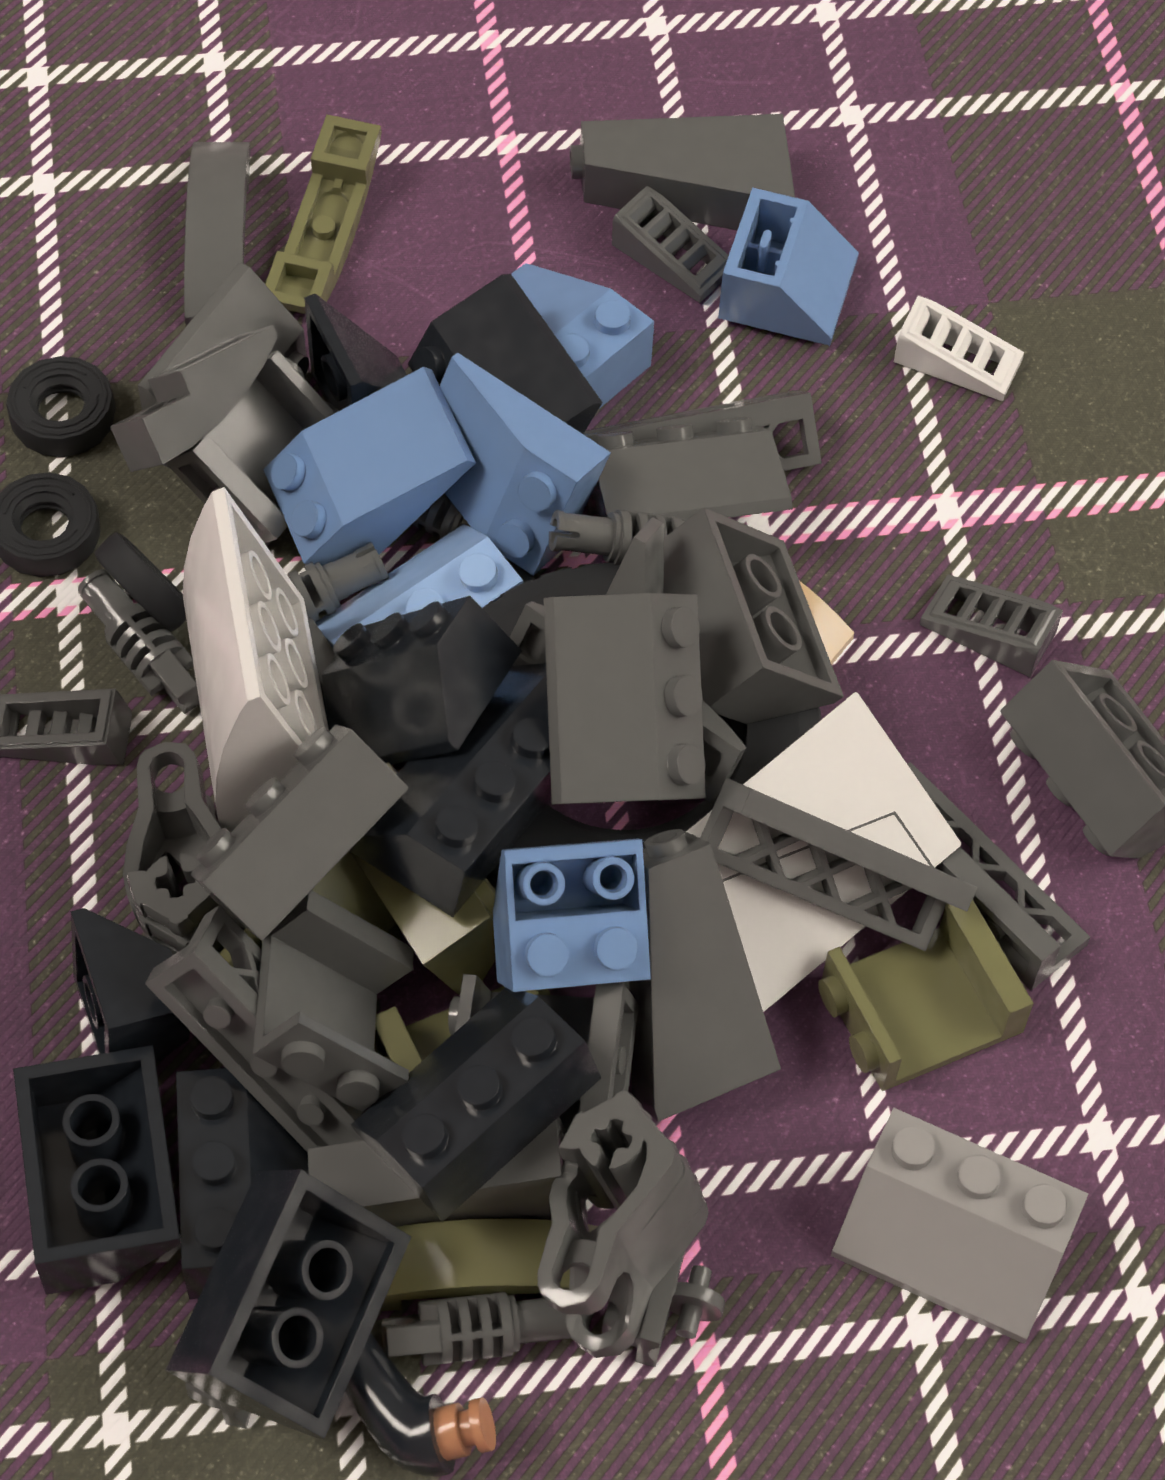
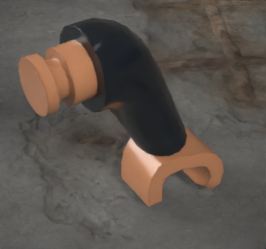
(413, 1427)

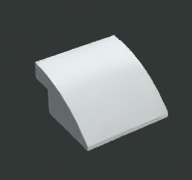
(248, 657)

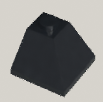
(344, 357)
(111, 980)

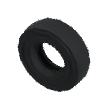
(65, 436)
(62, 552)
(142, 580)

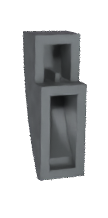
(193, 399)

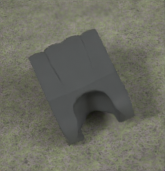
(162, 838)
(629, 1165)

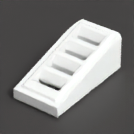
(947, 327)

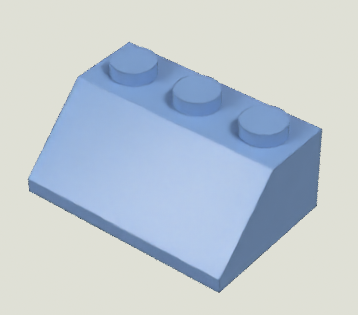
(445, 571)

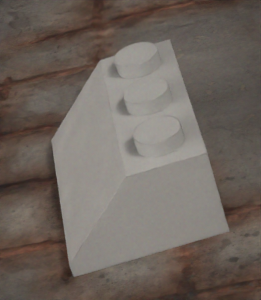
(959, 1225)

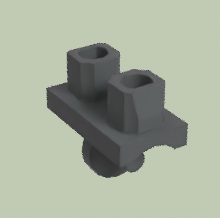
(689, 1300)

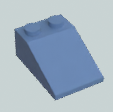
(594, 325)
(522, 467)
(369, 469)

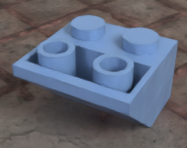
(786, 269)
(571, 915)

